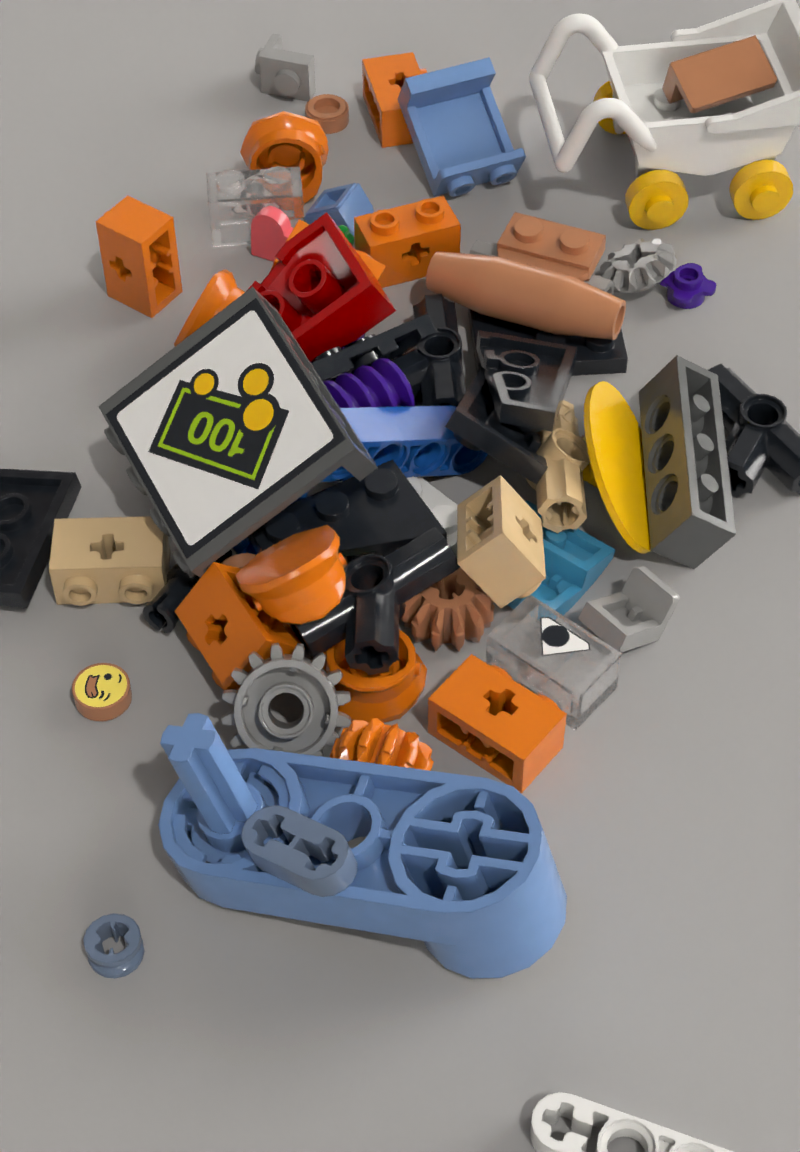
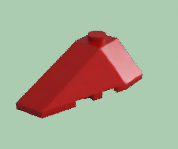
(324, 289)

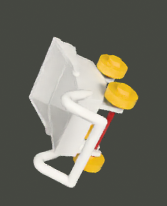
(669, 136)

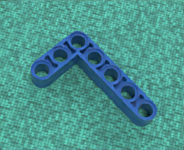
(409, 436)

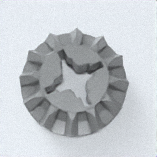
(639, 265)

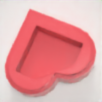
(269, 232)

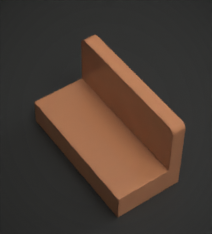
(719, 75)

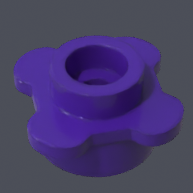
(688, 286)

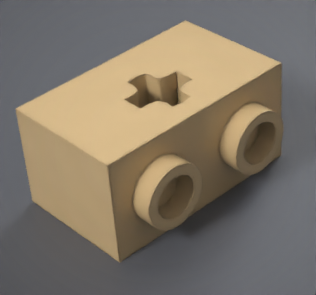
(500, 542)
(108, 560)

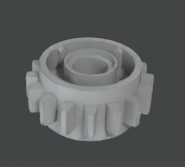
(286, 675)

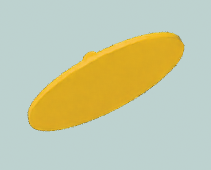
(617, 462)

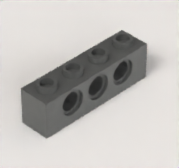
(685, 463)

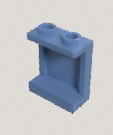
(459, 128)

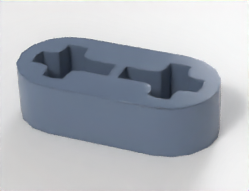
(292, 861)

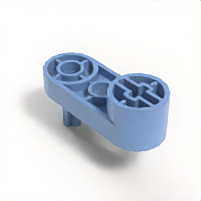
(439, 860)

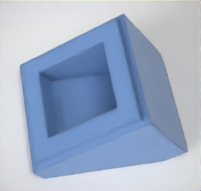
(341, 204)

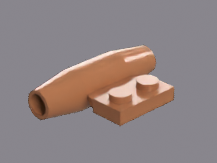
(534, 280)

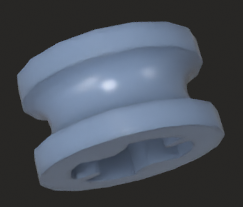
(112, 964)

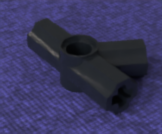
(436, 363)
(757, 435)
(376, 602)

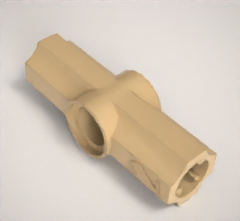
(561, 487)

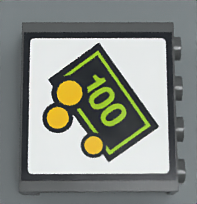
(229, 431)

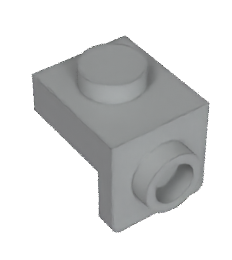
(284, 71)
(634, 614)

